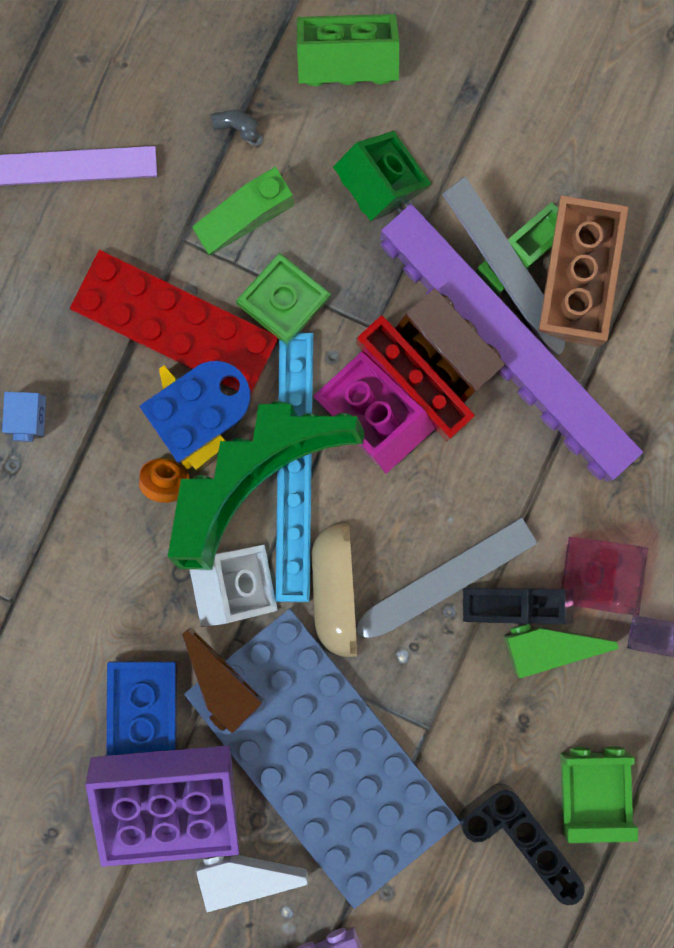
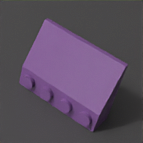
(163, 805)

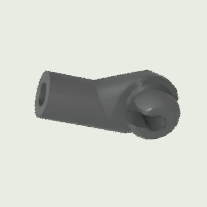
(237, 120)

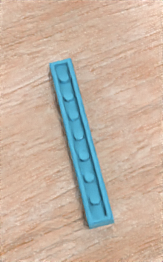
(295, 478)

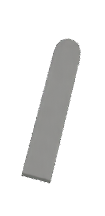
(500, 257)
(446, 580)

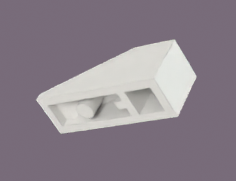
(242, 878)

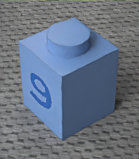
(24, 415)

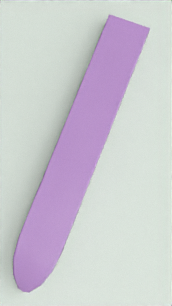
(78, 165)

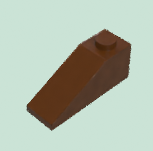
(223, 689)

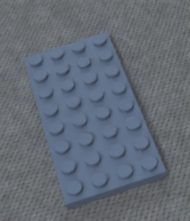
(329, 763)

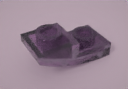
(651, 635)

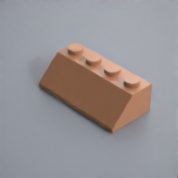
(583, 271)

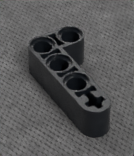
(529, 845)

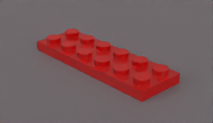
(171, 320)

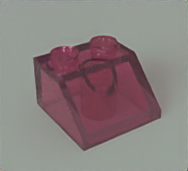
(605, 575)

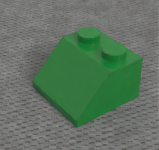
(381, 174)

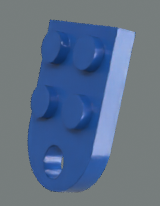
(195, 409)

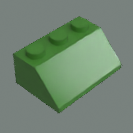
(347, 49)

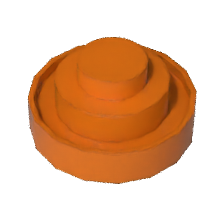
(161, 479)

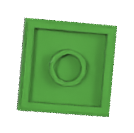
(283, 299)

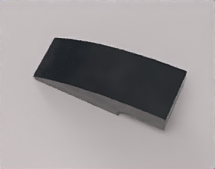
(518, 605)

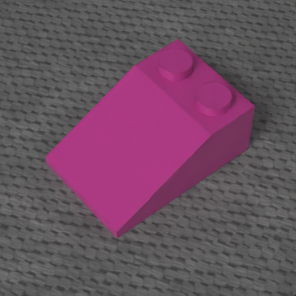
(386, 412)

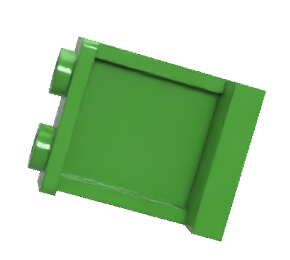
(597, 795)

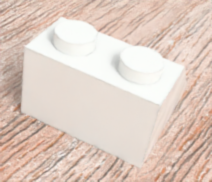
(235, 587)

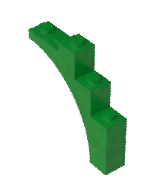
(241, 466)

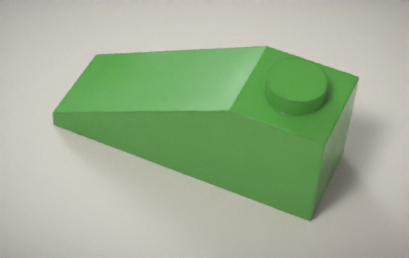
(244, 211)
(543, 648)

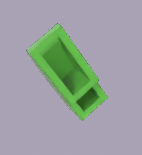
(529, 243)

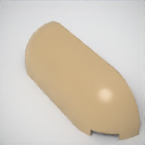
(334, 590)

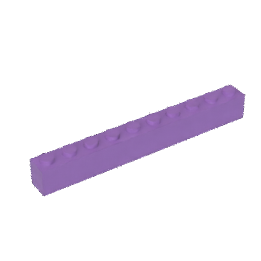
(526, 359)

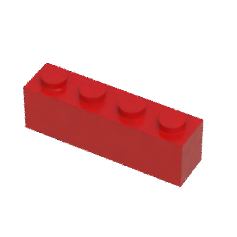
(413, 375)

